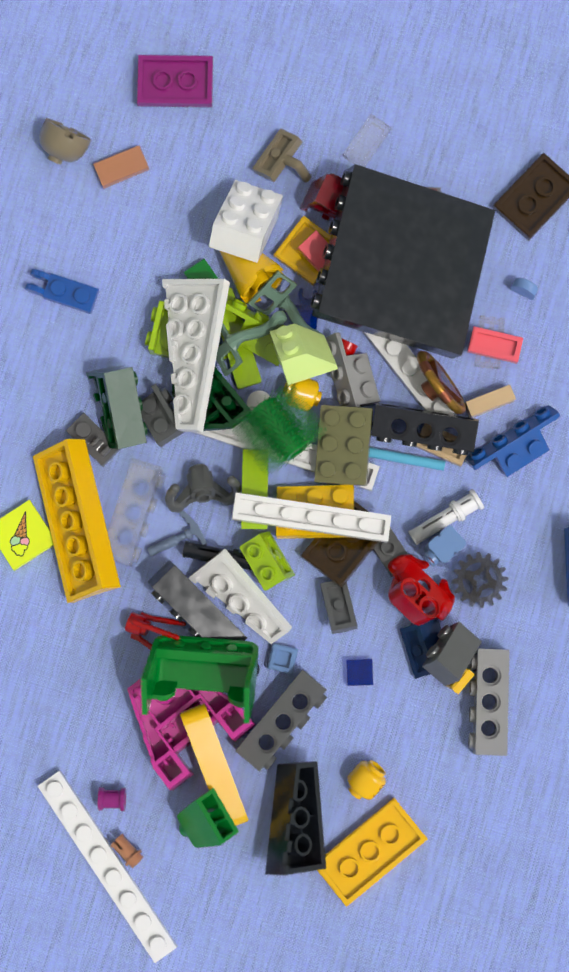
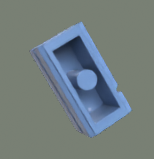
(443, 547)

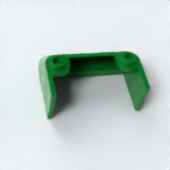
(201, 666)

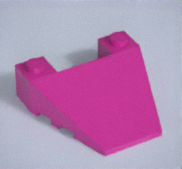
(166, 734)

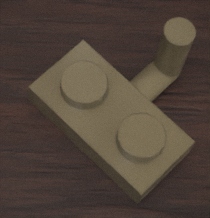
(280, 154)

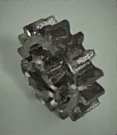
(491, 584)

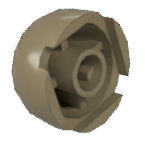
(62, 142)

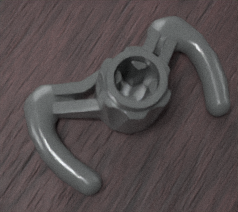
(201, 489)

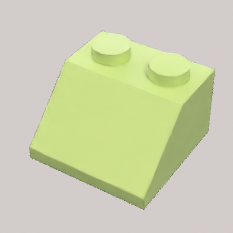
(302, 353)

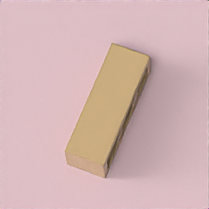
(490, 401)

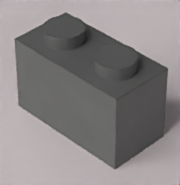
(451, 653)

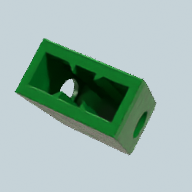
(206, 821)

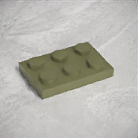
(344, 446)

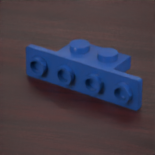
(516, 446)

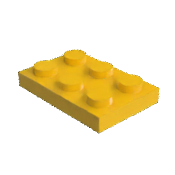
(329, 495)

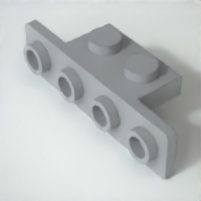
(353, 377)

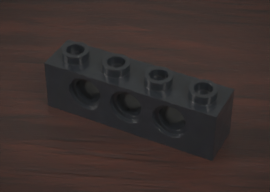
(465, 426)

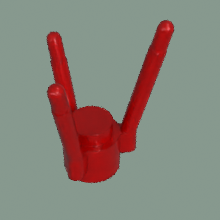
(141, 624)

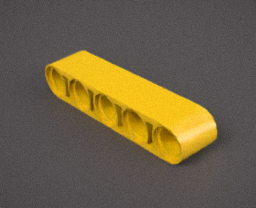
(212, 760)

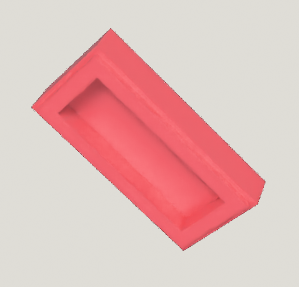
(495, 345)

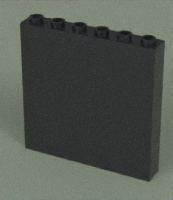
(402, 262)

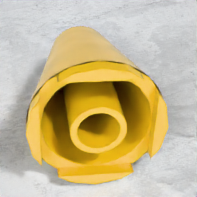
(249, 275)

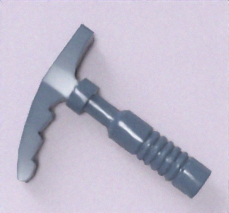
(174, 540)

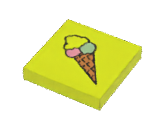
(23, 535)

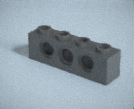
(250, 747)

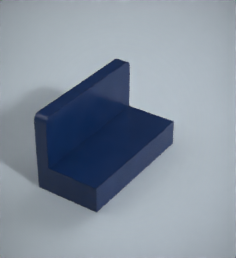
(417, 642)

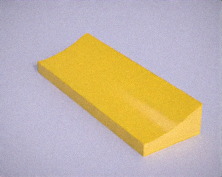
(76, 520)

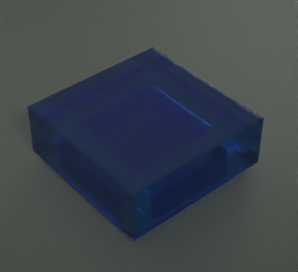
(359, 672)

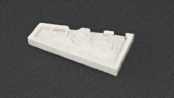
(232, 585)

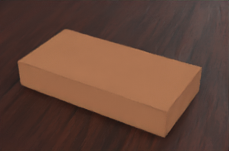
(121, 166)

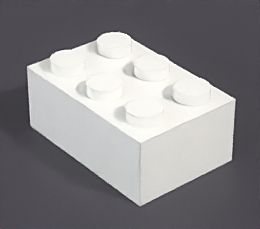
(245, 221)

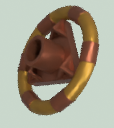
(439, 383)

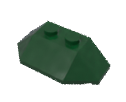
(223, 405)

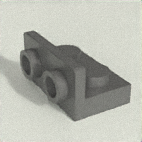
(159, 416)

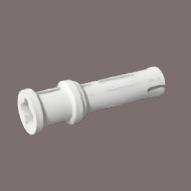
(456, 511)

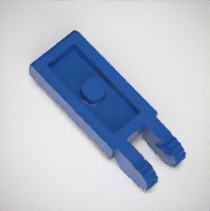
(64, 291)

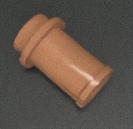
(127, 851)

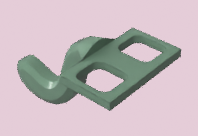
(280, 300)
(233, 341)

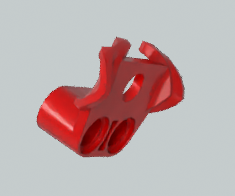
(436, 601)

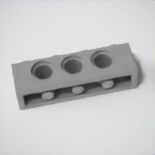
(496, 742)

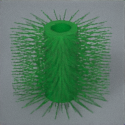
(282, 432)

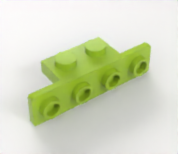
(261, 346)
(247, 372)

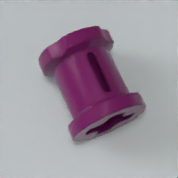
(112, 799)

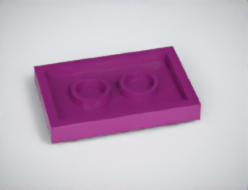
(175, 81)

